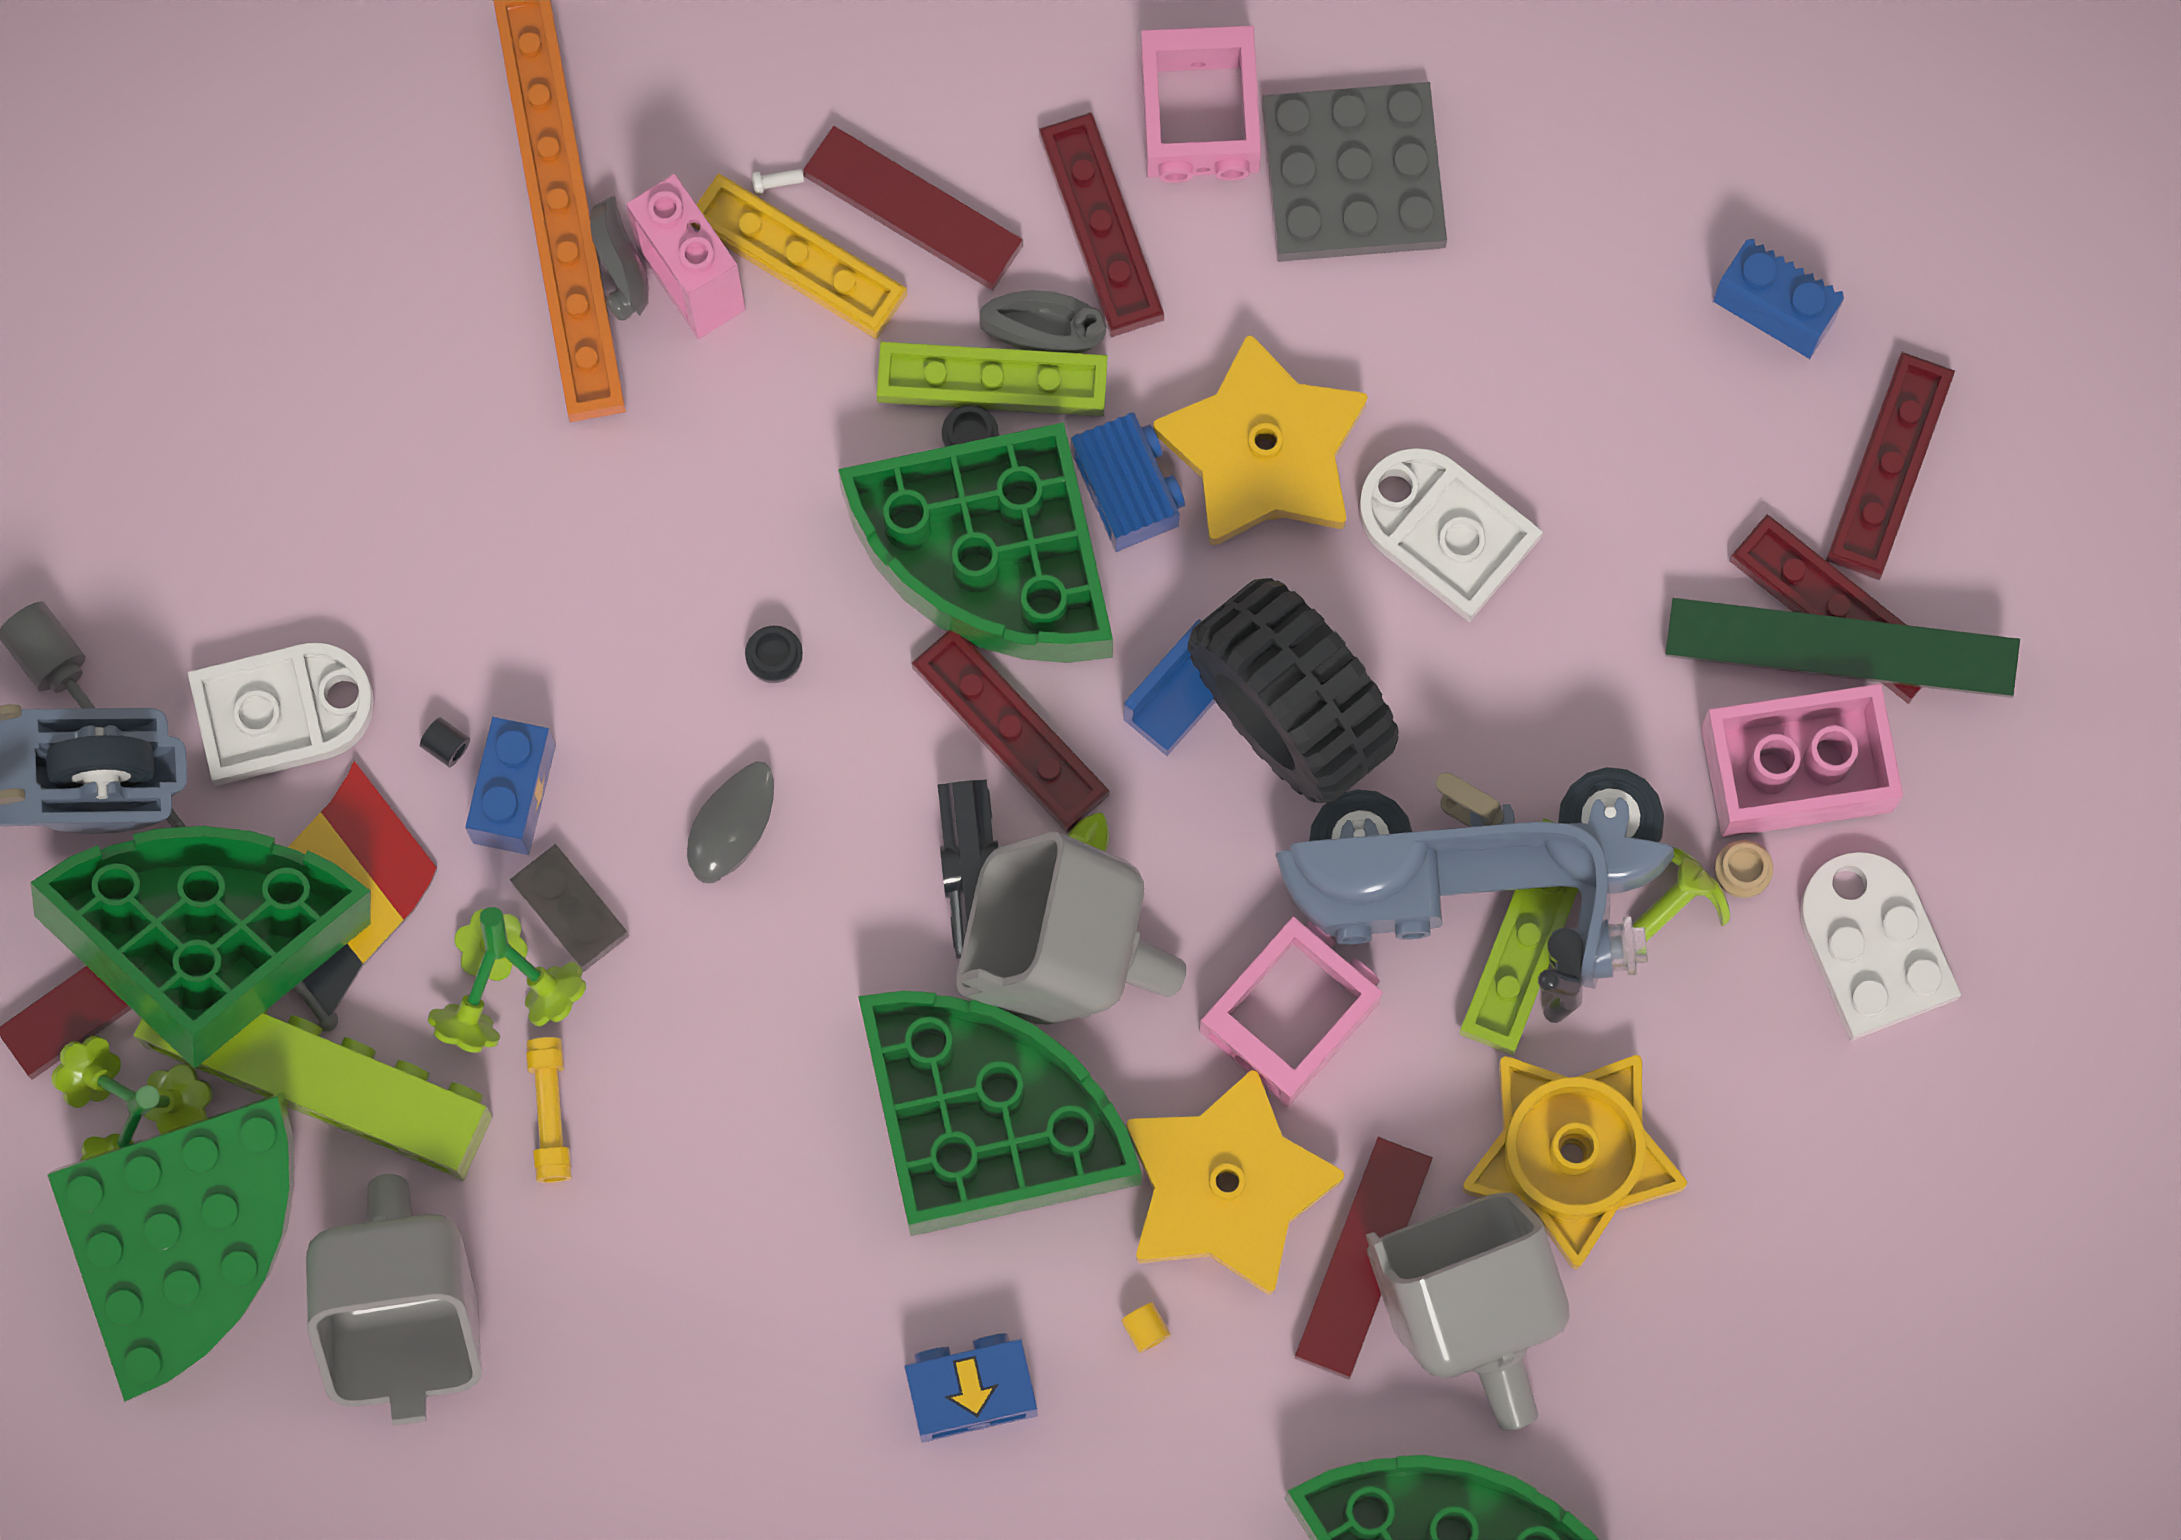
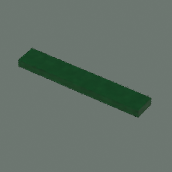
(1843, 647)

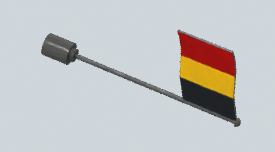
(352, 831)

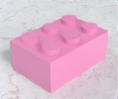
(1801, 760)

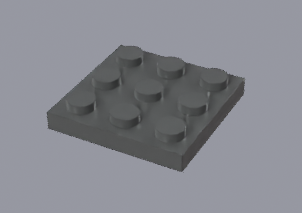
(1354, 171)

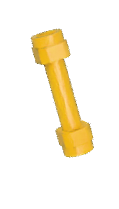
(545, 1060)

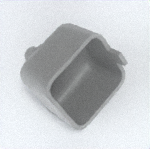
(1059, 933)
(1474, 1296)
(392, 1307)

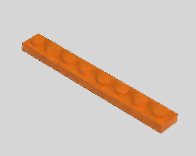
(559, 209)

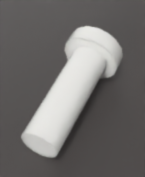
(776, 179)

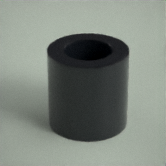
(444, 742)

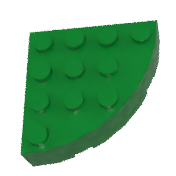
(988, 543)
(200, 925)
(987, 1112)
(179, 1235)
(1427, 1501)

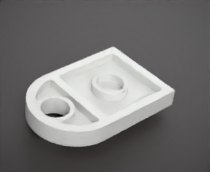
(1448, 531)
(275, 710)
(1875, 948)

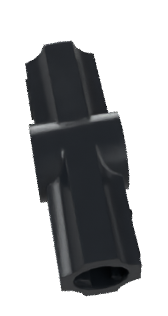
(967, 844)

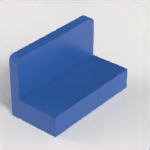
(1169, 699)

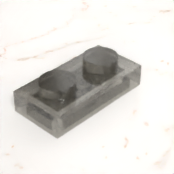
(569, 907)

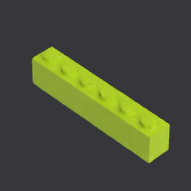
(348, 1089)

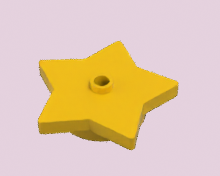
(1253, 484)
(1600, 1117)
(1238, 1227)

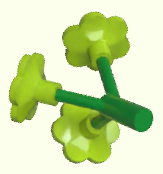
(488, 952)
(168, 1099)

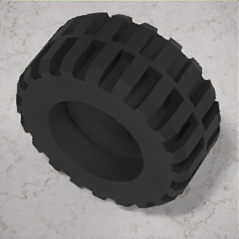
(1293, 690)

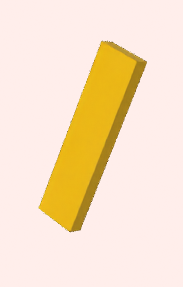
(800, 257)

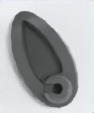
(620, 261)
(1043, 322)
(731, 823)

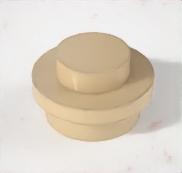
(1743, 869)

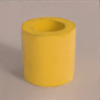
(1146, 1327)

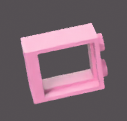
(1200, 50)
(687, 263)
(1253, 1054)

